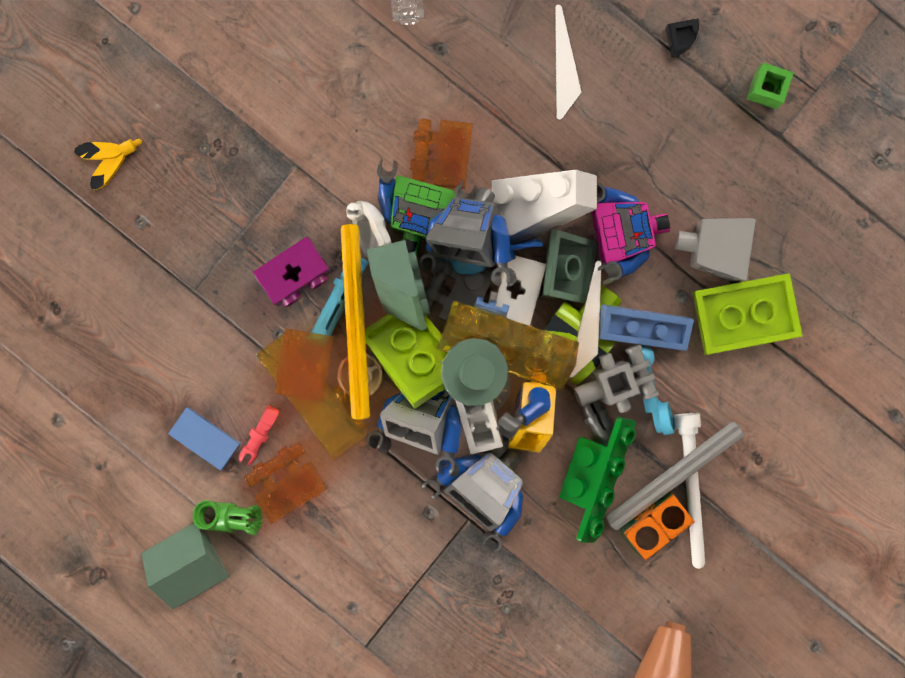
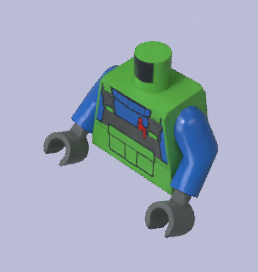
(412, 204)

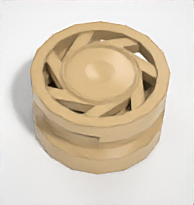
(374, 372)

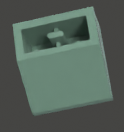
(399, 283)

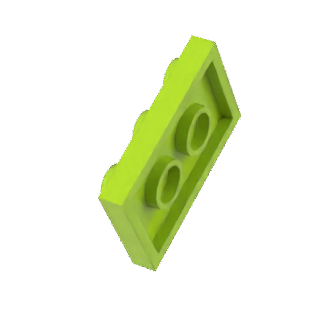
(747, 314)
(408, 356)

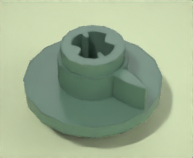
(474, 372)

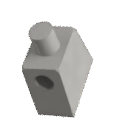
(720, 246)

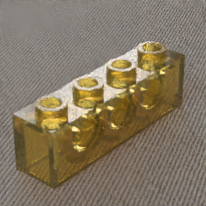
(527, 350)

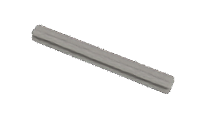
(675, 475)

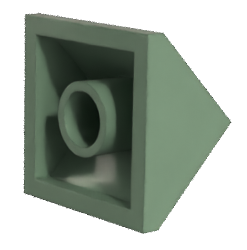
(568, 267)
(183, 566)

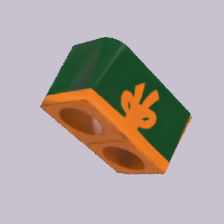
(665, 534)

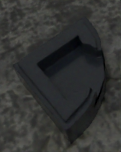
(681, 36)

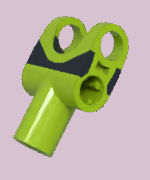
(567, 323)

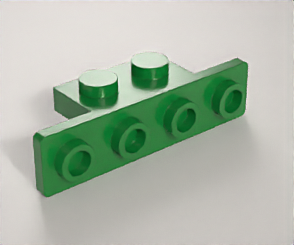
(594, 475)

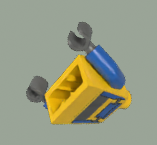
(531, 419)

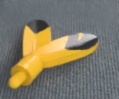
(112, 157)

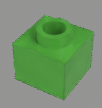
(774, 77)

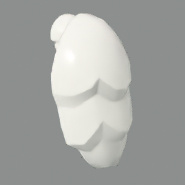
(370, 223)

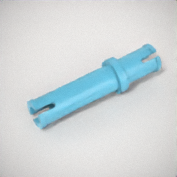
(334, 306)

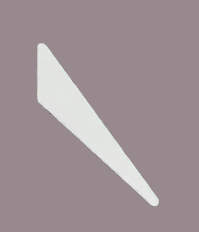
(566, 75)
(589, 327)

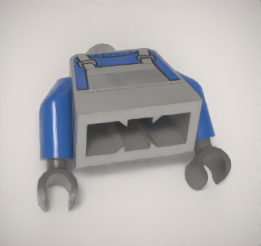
(429, 427)

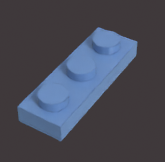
(644, 327)

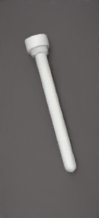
(687, 427)

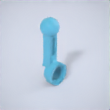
(660, 410)

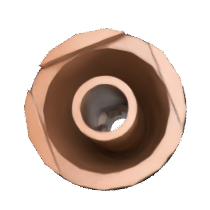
(667, 654)

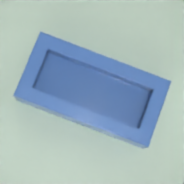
(204, 438)

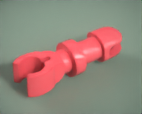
(259, 434)

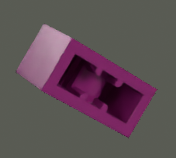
(275, 272)

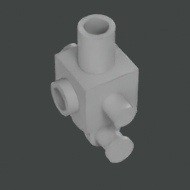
(616, 381)

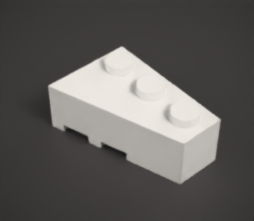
(543, 201)

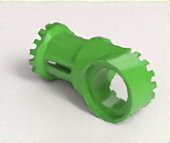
(222, 519)

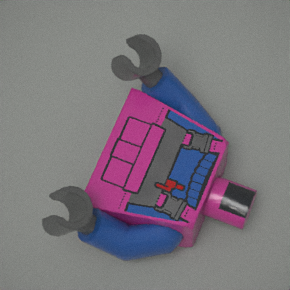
(624, 231)

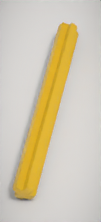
(355, 321)

